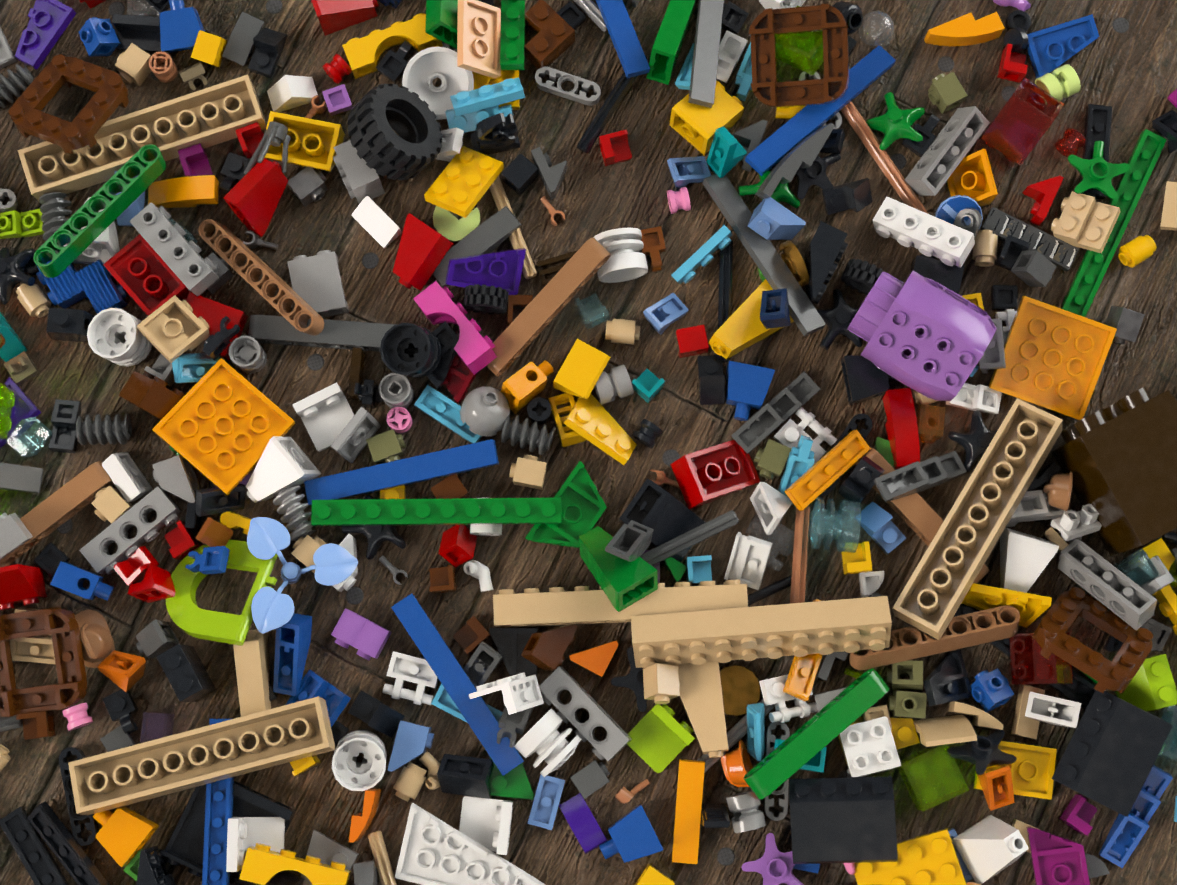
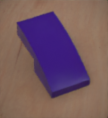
(583, 823)

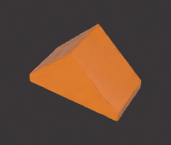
(595, 659)
(123, 669)
(997, 786)

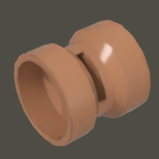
(166, 72)

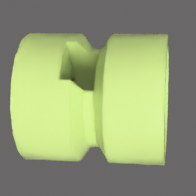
(1061, 83)

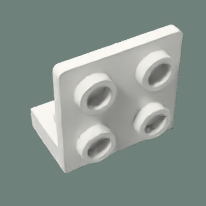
(324, 415)
(517, 690)
(869, 748)
(487, 822)
(247, 832)

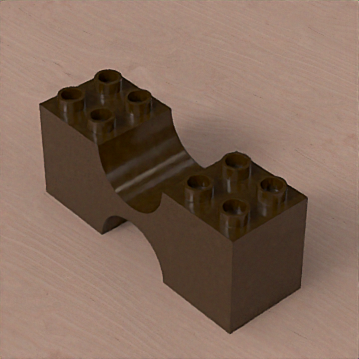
(1126, 468)

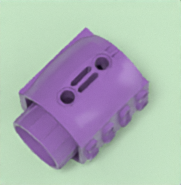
(922, 334)

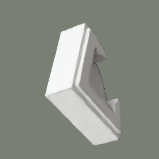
(870, 582)

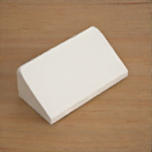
(376, 222)

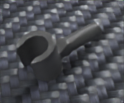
(259, 242)
(392, 569)

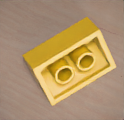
(310, 141)

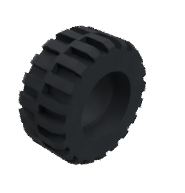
(373, 136)

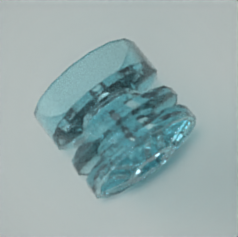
(836, 525)

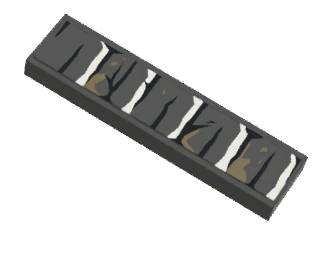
(1054, 249)

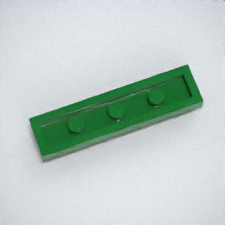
(512, 35)

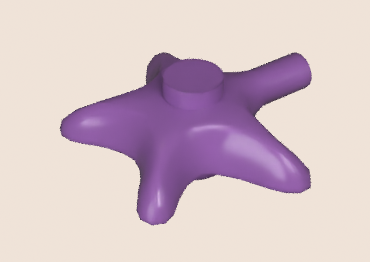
(774, 865)

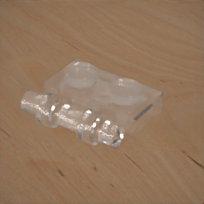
(781, 538)

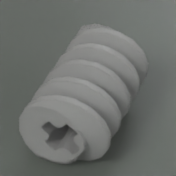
(293, 512)

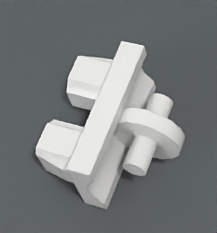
(1077, 524)

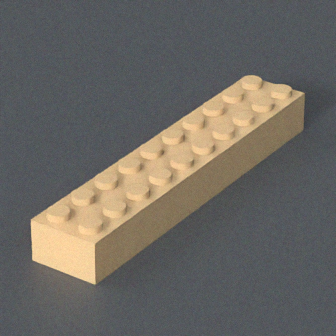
(195, 118)
(977, 518)
(595, 608)
(762, 632)
(201, 756)

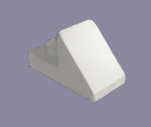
(451, 143)

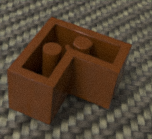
(551, 36)
(150, 394)

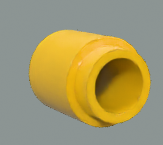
(1137, 251)

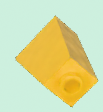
(743, 326)

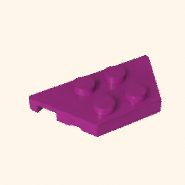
(1057, 859)

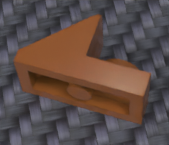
(214, 533)

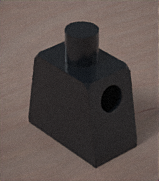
(68, 324)
(863, 379)

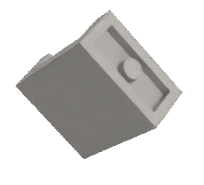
(319, 282)

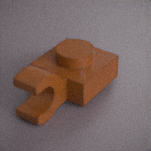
(653, 246)

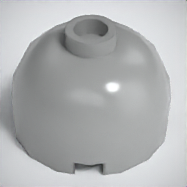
(485, 411)

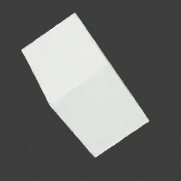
(291, 92)
(769, 506)
(1053, 710)

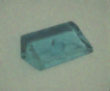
(1138, 567)

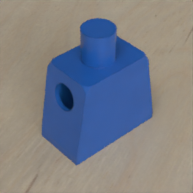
(179, 27)
(746, 387)
(71, 579)
(632, 837)

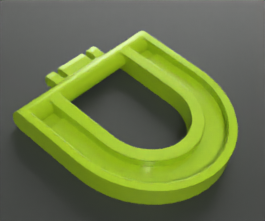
(213, 624)

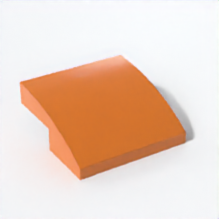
(361, 821)

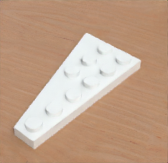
(444, 856)

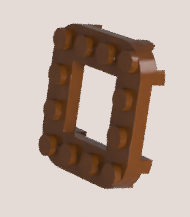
(791, 21)
(80, 132)
(68, 660)
(1110, 675)

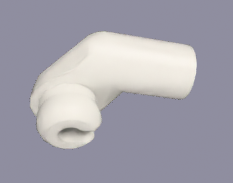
(480, 572)

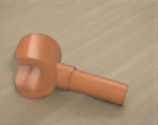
(316, 109)
(552, 211)
(662, 479)
(625, 795)

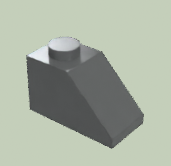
(156, 639)

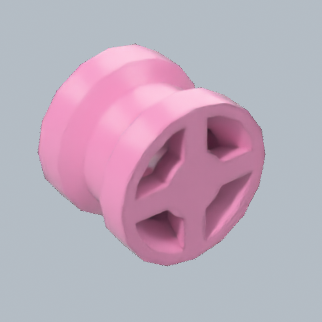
(678, 200)
(397, 415)
(77, 716)

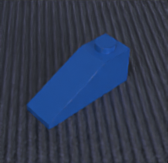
(291, 654)

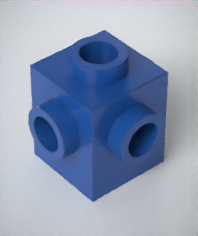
(99, 37)
(991, 689)

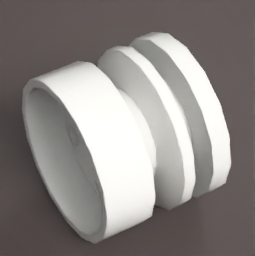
(625, 259)
(107, 337)
(548, 743)
(358, 775)

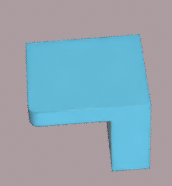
(698, 569)

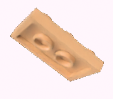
(479, 37)

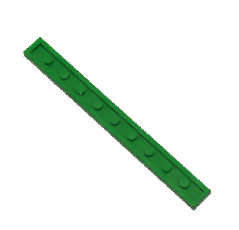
(1129, 192)
(436, 511)

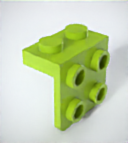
(659, 737)

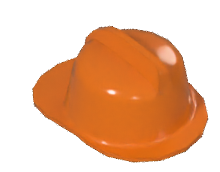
(737, 765)

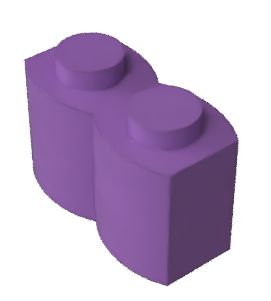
(361, 634)

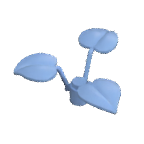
(266, 539)

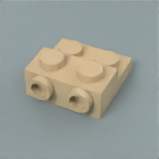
(1085, 222)
(174, 328)

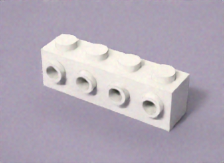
(923, 232)

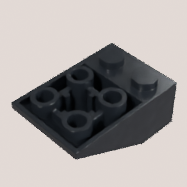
(819, 258)
(661, 512)
(153, 869)

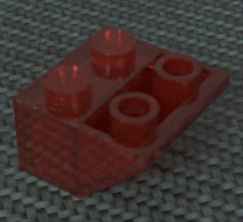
(1031, 667)

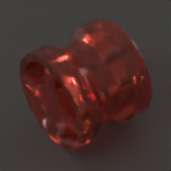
(1070, 142)

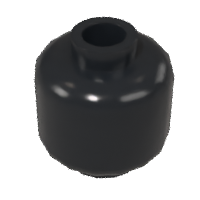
(852, 15)

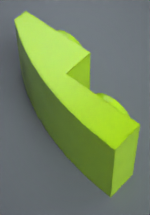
(23, 224)

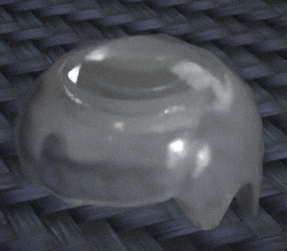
(877, 29)

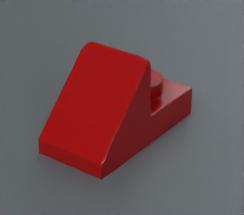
(1044, 194)
(155, 585)

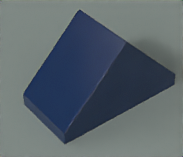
(775, 309)

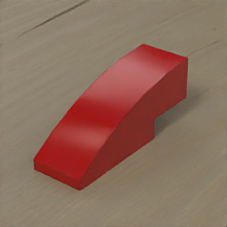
(902, 426)

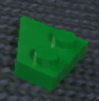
(512, 784)

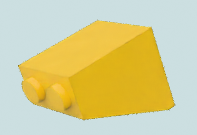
(699, 123)

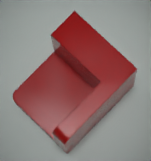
(1012, 65)
(249, 138)
(615, 147)
(692, 341)
(181, 541)
(457, 545)
(135, 566)

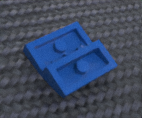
(314, 686)

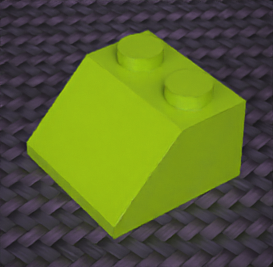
(1152, 685)

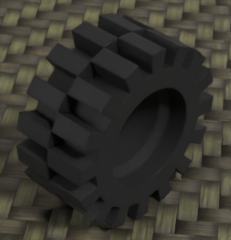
(860, 275)
(485, 299)

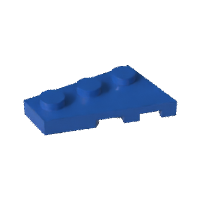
(1059, 43)

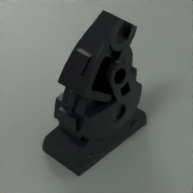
(495, 135)

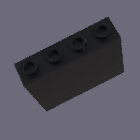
(188, 837)

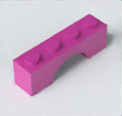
(471, 346)

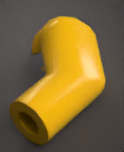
(787, 112)

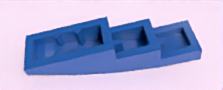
(1129, 830)

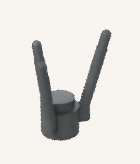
(273, 136)

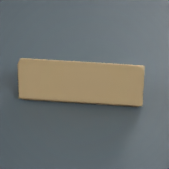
(1023, 725)

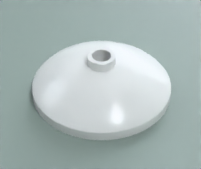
(432, 64)

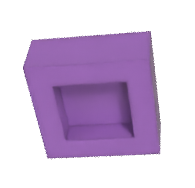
(337, 100)

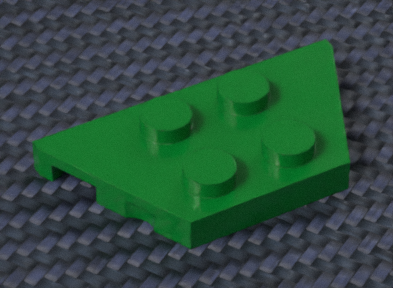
(580, 511)

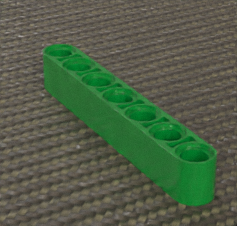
(97, 221)
(816, 733)

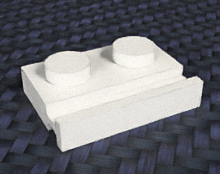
(748, 560)

